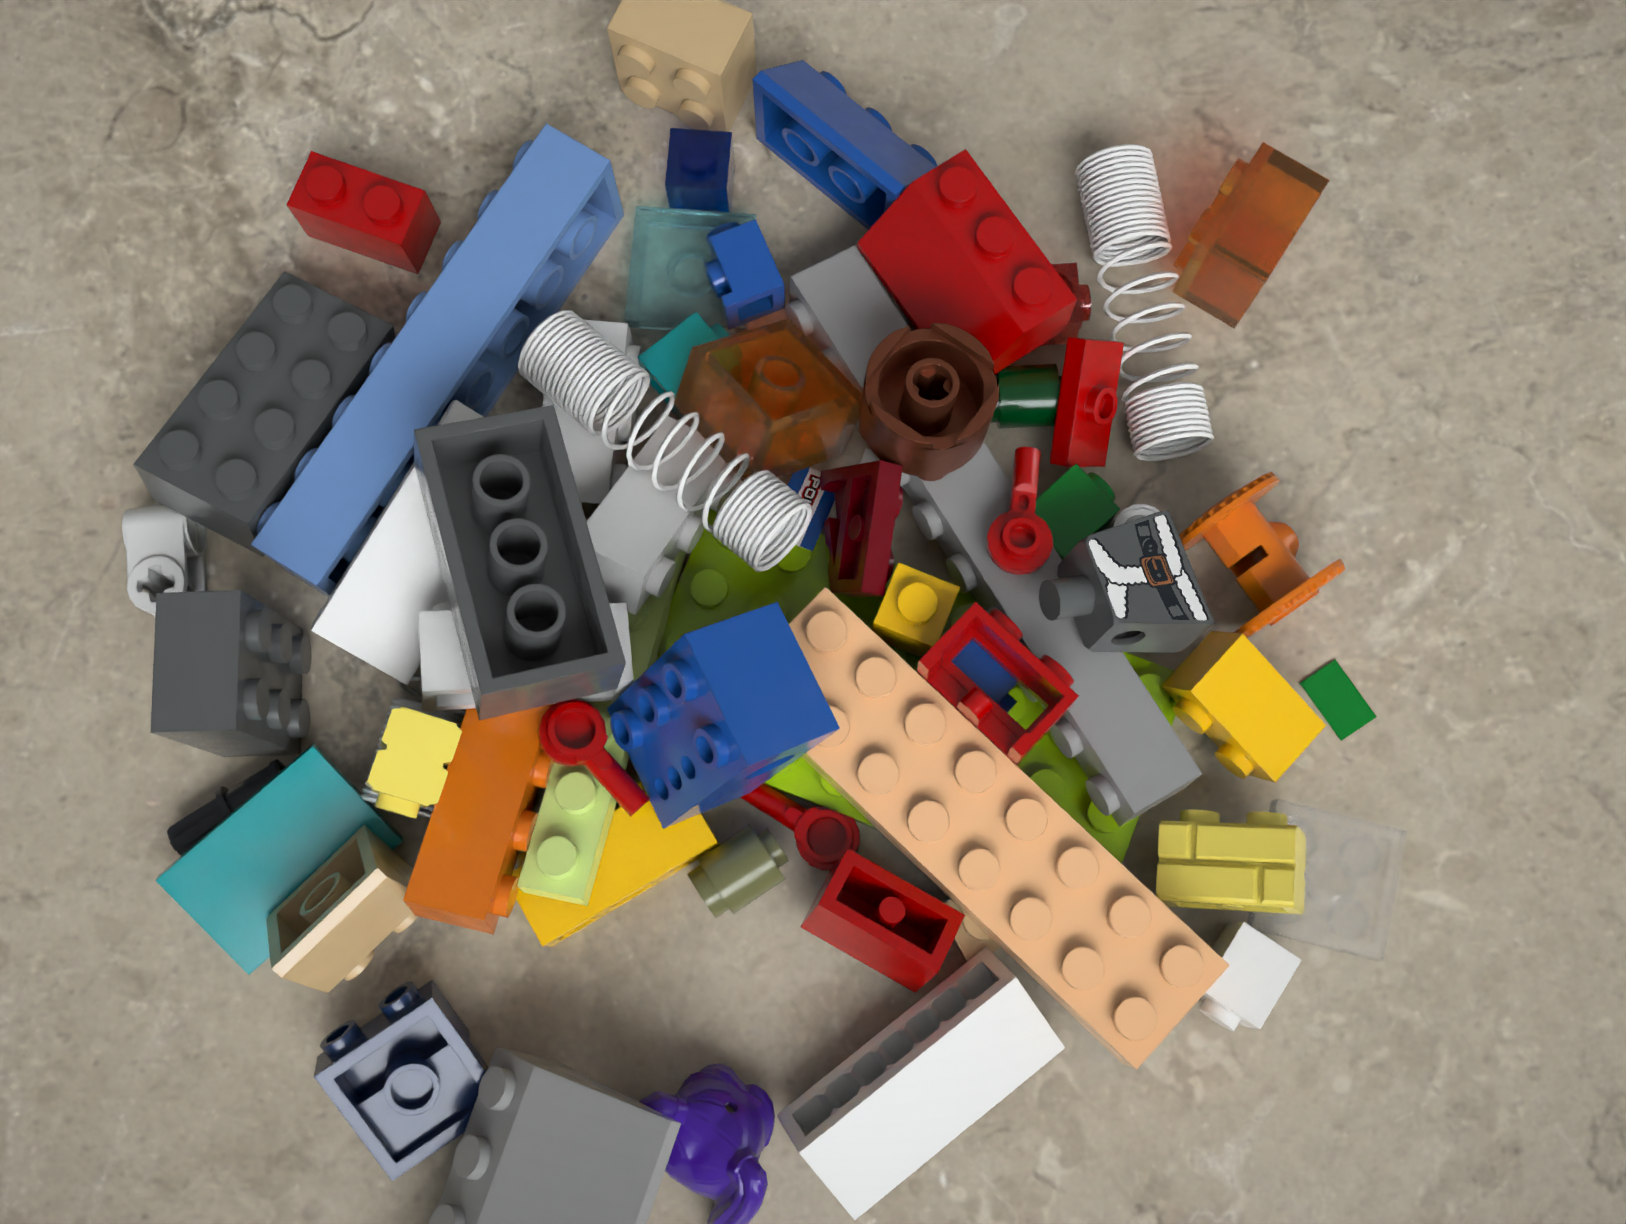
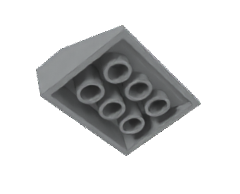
(554, 1150)

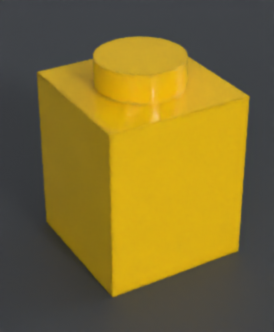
(914, 610)

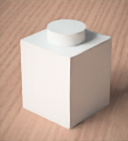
(1251, 982)

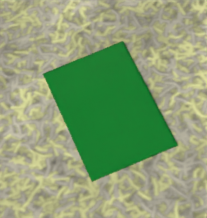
(1338, 700)

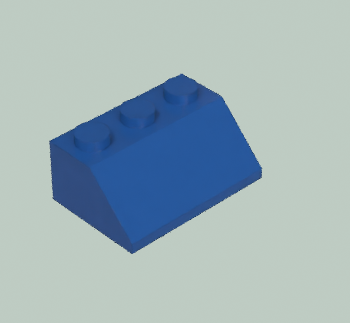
(834, 140)

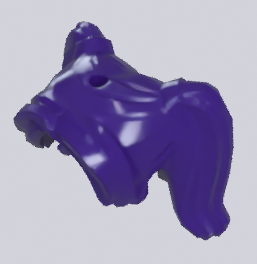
(719, 1149)

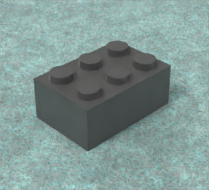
(228, 675)

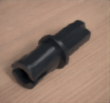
(198, 823)

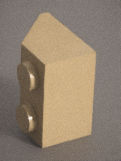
(340, 914)

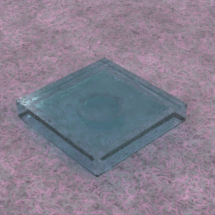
(668, 268)

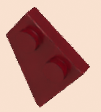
(862, 535)

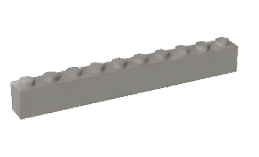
(1115, 723)

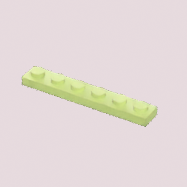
(575, 806)

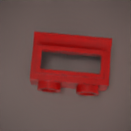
(1000, 640)

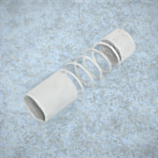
(1131, 228)
(603, 389)

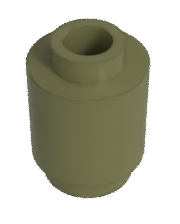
(738, 870)

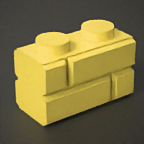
(412, 763)
(1232, 864)

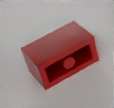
(364, 212)
(883, 921)

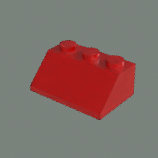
(966, 261)

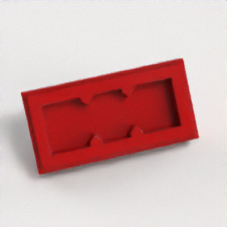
(1086, 402)

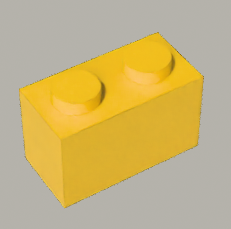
(1242, 706)

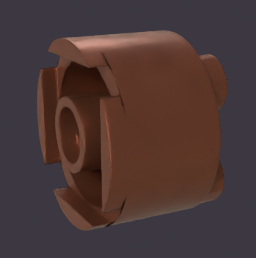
(928, 399)

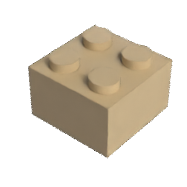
(685, 58)

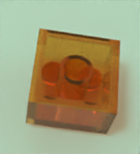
(1245, 232)
(770, 399)

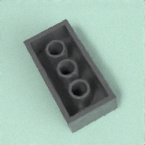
(261, 408)
(517, 561)

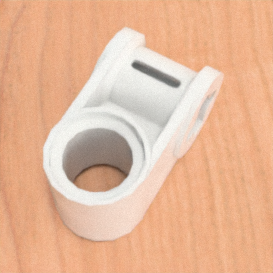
(161, 553)

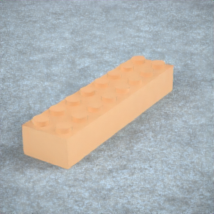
(999, 842)

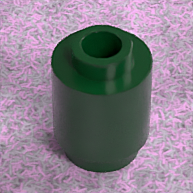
(1027, 396)

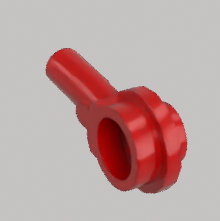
(1019, 538)
(575, 736)
(819, 832)

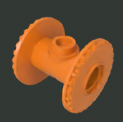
(1258, 554)

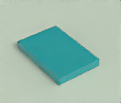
(268, 851)

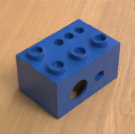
(720, 714)

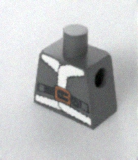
(1130, 589)

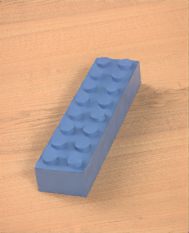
(455, 345)

